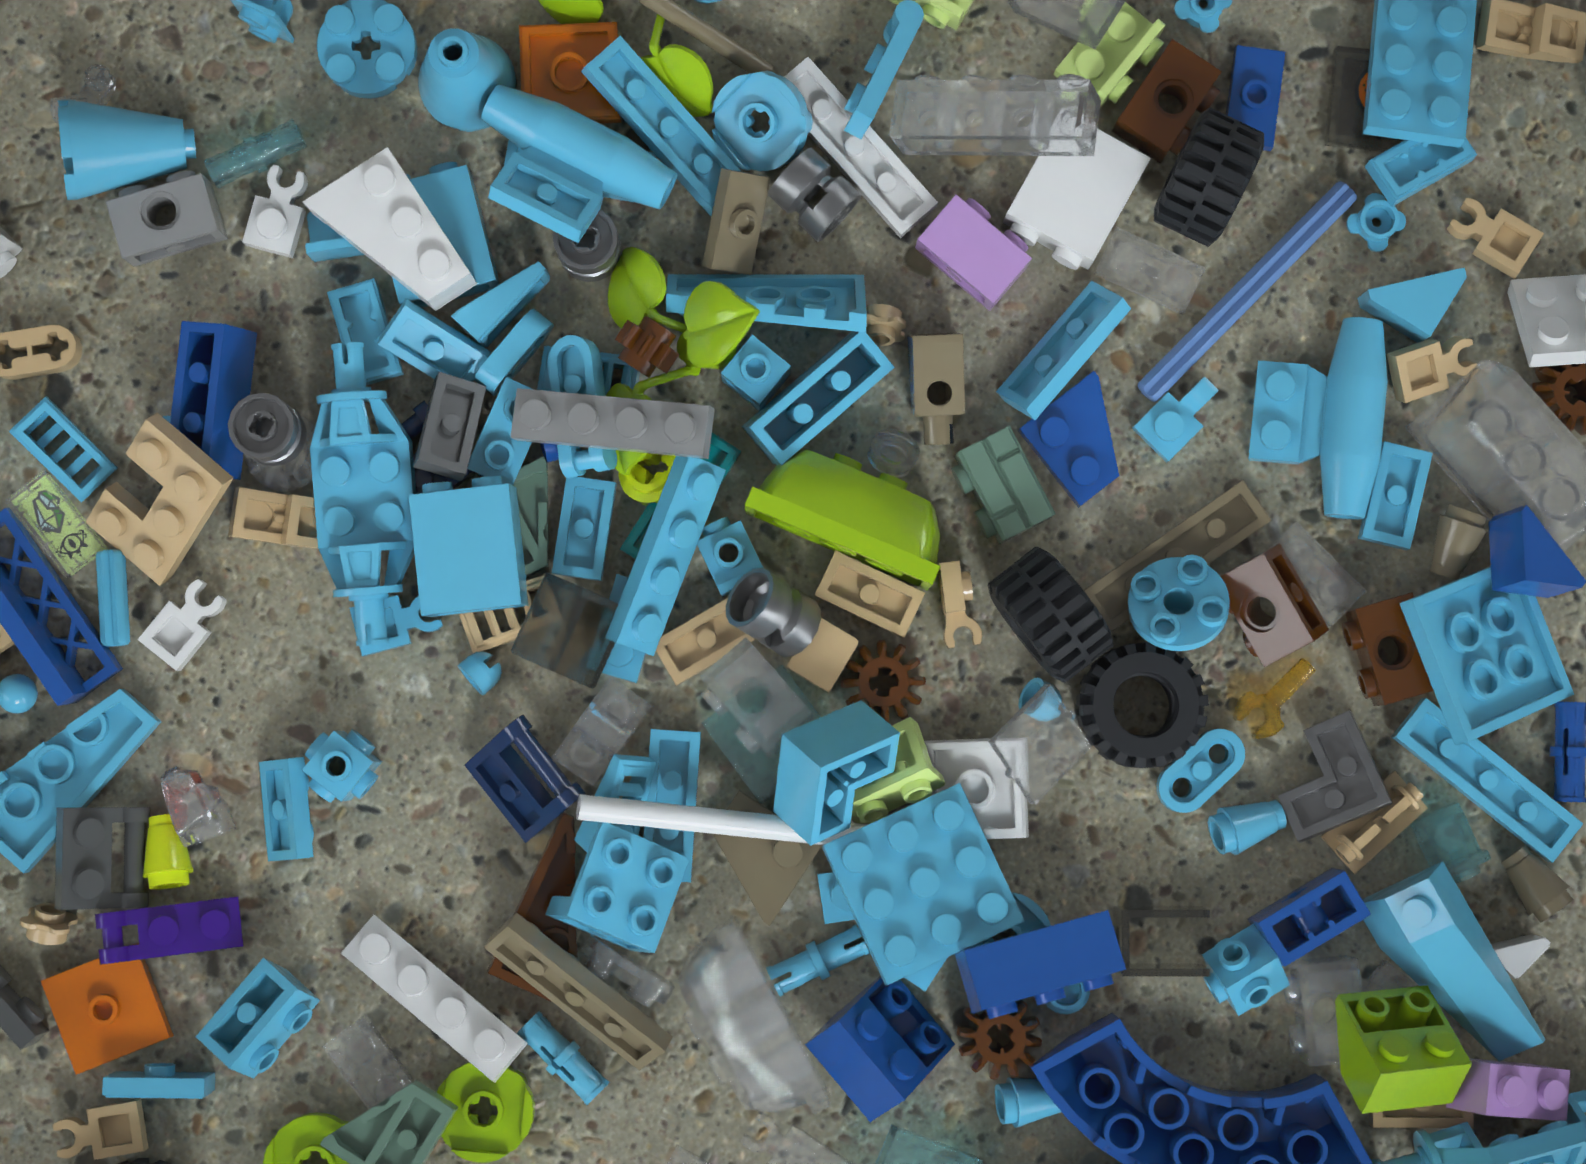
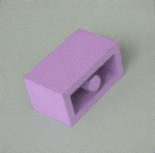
(974, 251)
(1514, 1090)

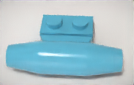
(567, 163)
(1330, 416)

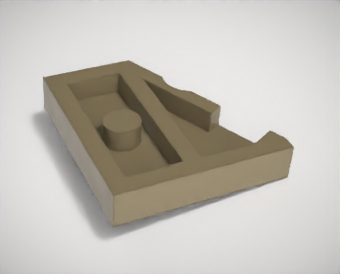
(765, 866)

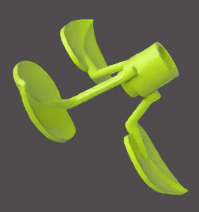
(674, 65)
(709, 338)

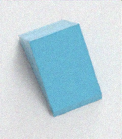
(1415, 304)

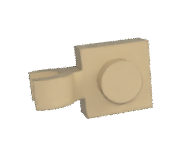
(954, 591)

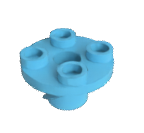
(1178, 603)

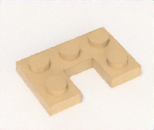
(191, 490)

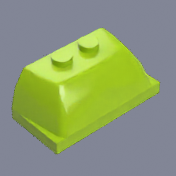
(852, 514)

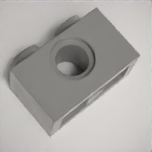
(194, 226)

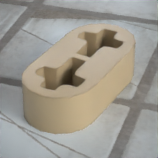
(35, 363)

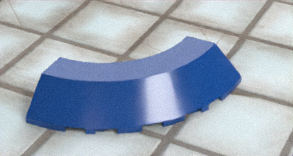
(1157, 1117)

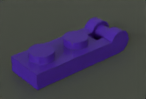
(171, 930)

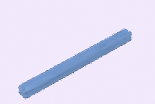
(1246, 291)

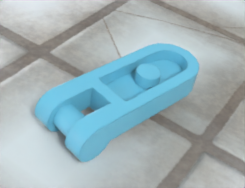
(577, 368)

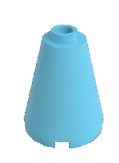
(460, 77)
(118, 147)

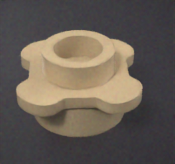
(885, 324)
(47, 924)

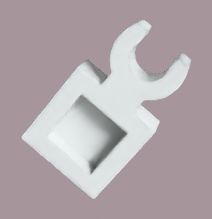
(275, 221)
(178, 631)

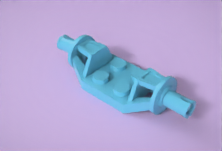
(362, 492)
(1554, 1144)

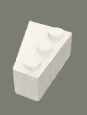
(394, 228)

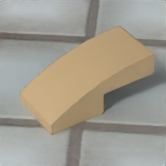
(1532, 32)
(273, 518)

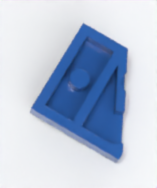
(1075, 440)

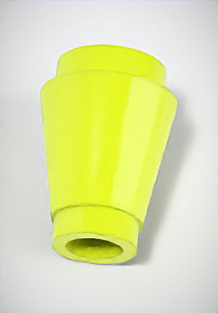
(166, 859)

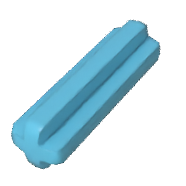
(112, 598)

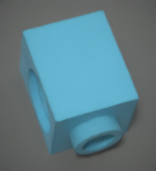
(756, 373)

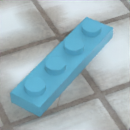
(659, 120)
(665, 554)
(1488, 782)

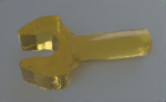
(1273, 700)

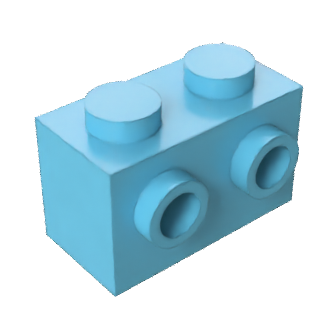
(258, 1019)

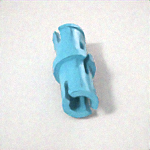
(817, 960)
(563, 1058)

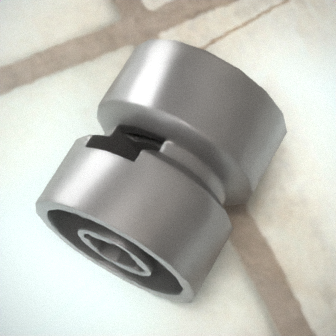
(802, 182)
(594, 254)
(267, 429)
(773, 612)

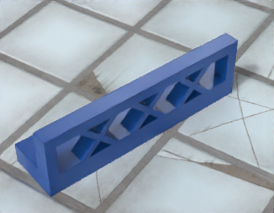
(30, 629)

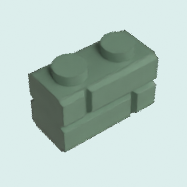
(1002, 485)

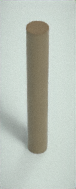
(708, 35)

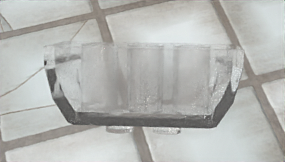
(1507, 449)
(747, 1026)

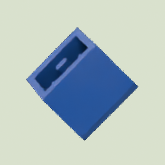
(880, 1046)

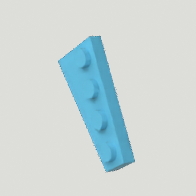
(786, 298)
(67, 773)

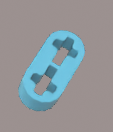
(514, 351)

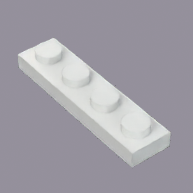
(864, 161)
(434, 998)

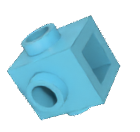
(359, 761)
(1244, 970)

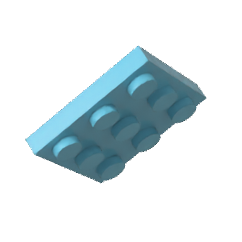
(1485, 654)
(922, 884)

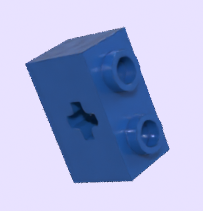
(1310, 915)

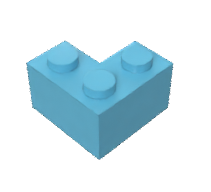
(825, 765)

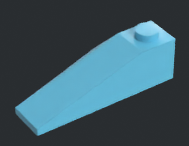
(1440, 944)

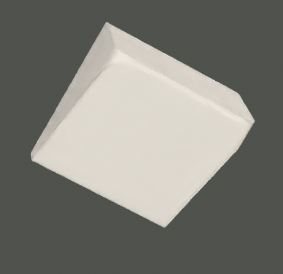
(1520, 953)

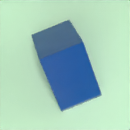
(1528, 558)

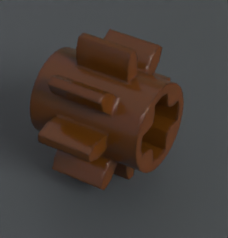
(647, 346)

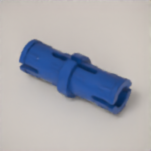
(1569, 752)

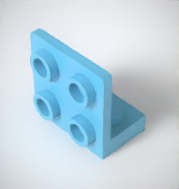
(623, 889)

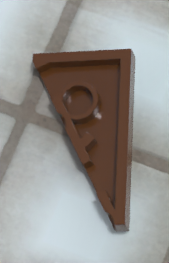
(551, 877)

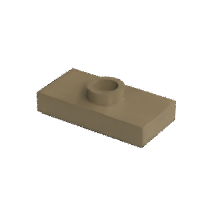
(736, 221)

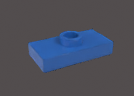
(1256, 89)

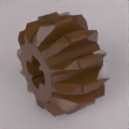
(1551, 390)
(870, 670)
(999, 1055)

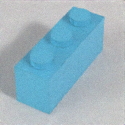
(818, 397)

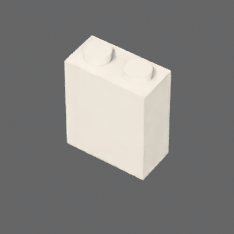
(1076, 200)

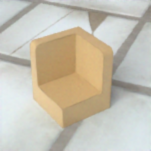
(824, 657)

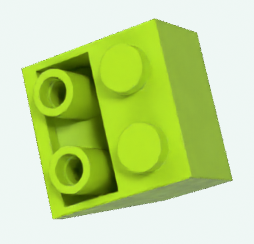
(1398, 1049)

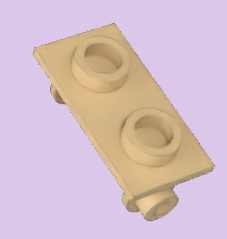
(1366, 836)

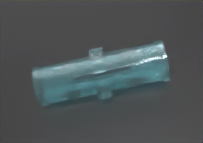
(255, 153)

